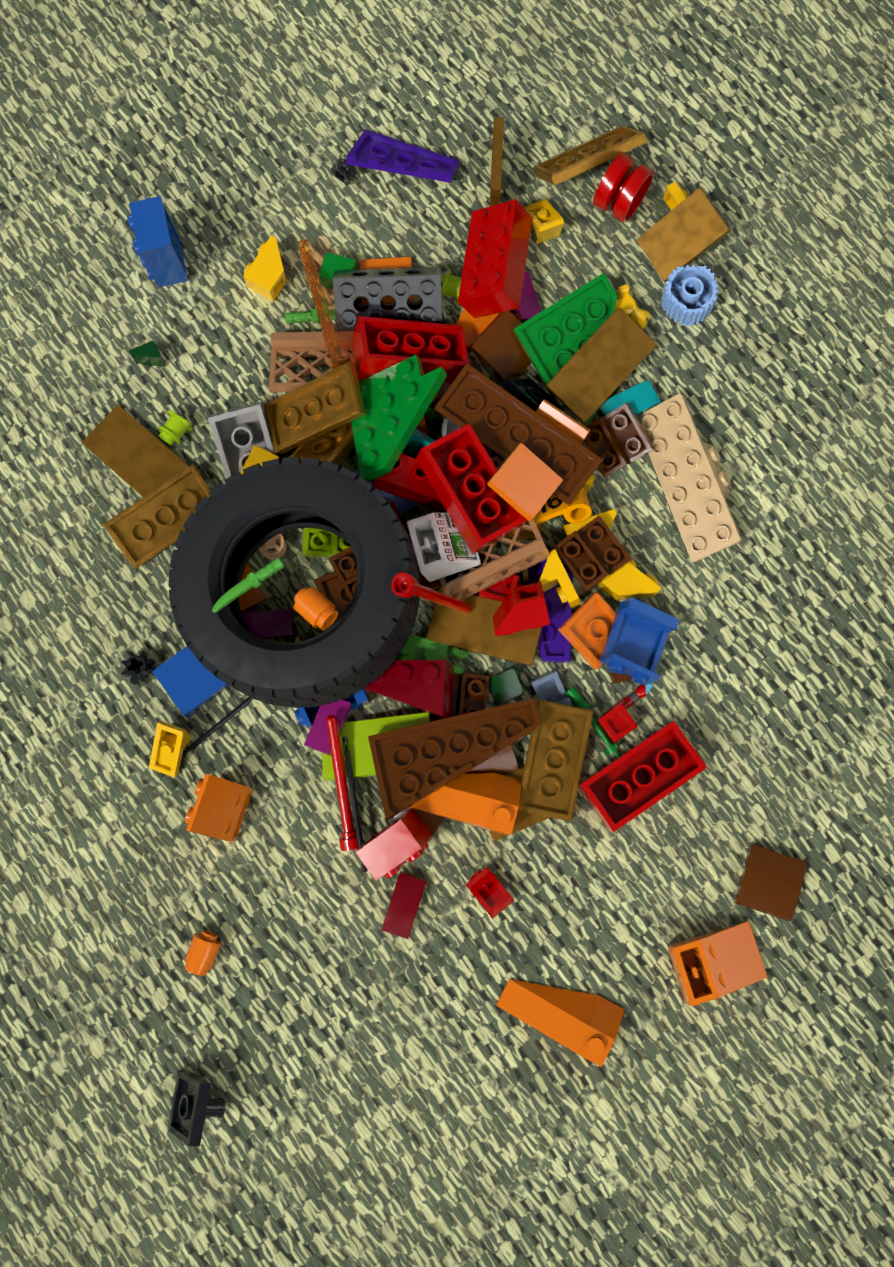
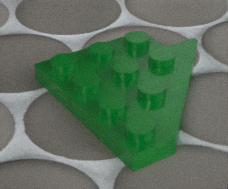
(565, 326)
(393, 408)

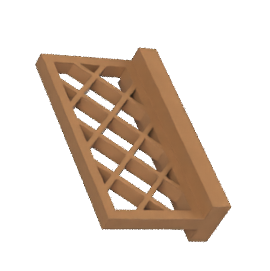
(298, 347)
(499, 568)

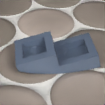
(549, 688)

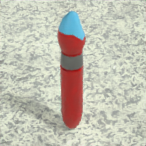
(640, 692)

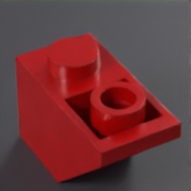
(522, 610)

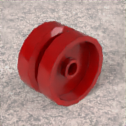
(623, 187)

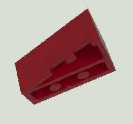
(418, 684)

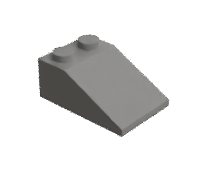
(238, 432)

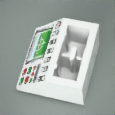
(440, 546)

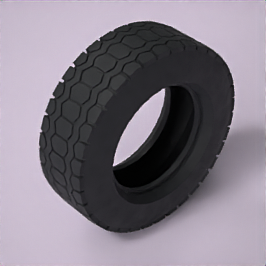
(243, 518)

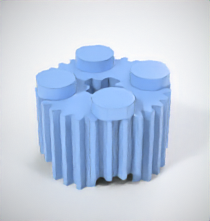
(689, 294)

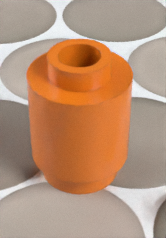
(315, 608)
(202, 953)

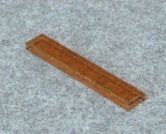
(320, 304)

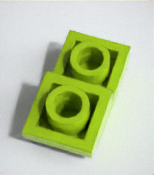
(321, 543)

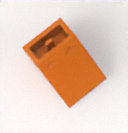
(218, 808)
(717, 963)

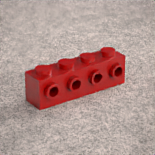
(409, 482)

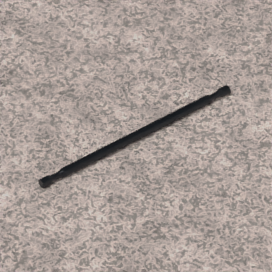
(217, 726)
(353, 797)

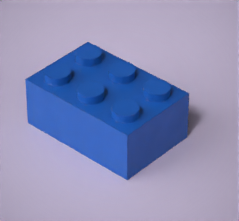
(157, 242)

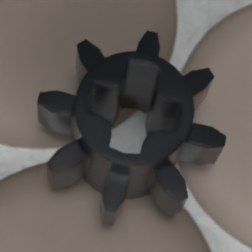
(131, 665)

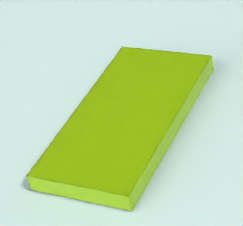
(359, 743)

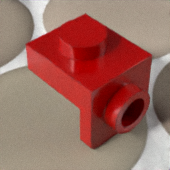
(501, 589)
(489, 892)

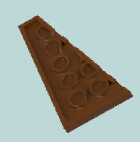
(430, 755)

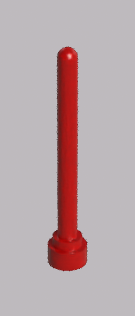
(407, 586)
(348, 837)

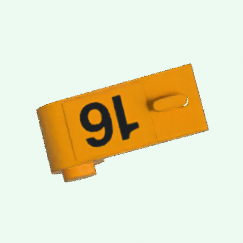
(575, 513)

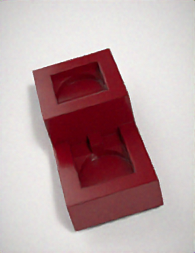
(404, 904)

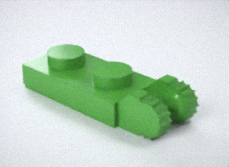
(423, 649)

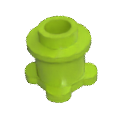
(450, 285)
(174, 428)

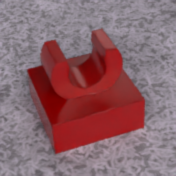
(617, 723)

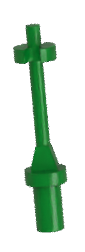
(579, 702)

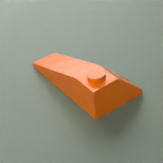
(477, 800)
(570, 1017)

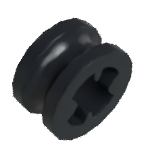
(343, 171)

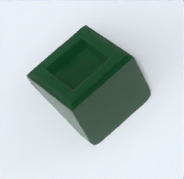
(147, 355)
(506, 686)

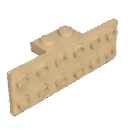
(690, 479)

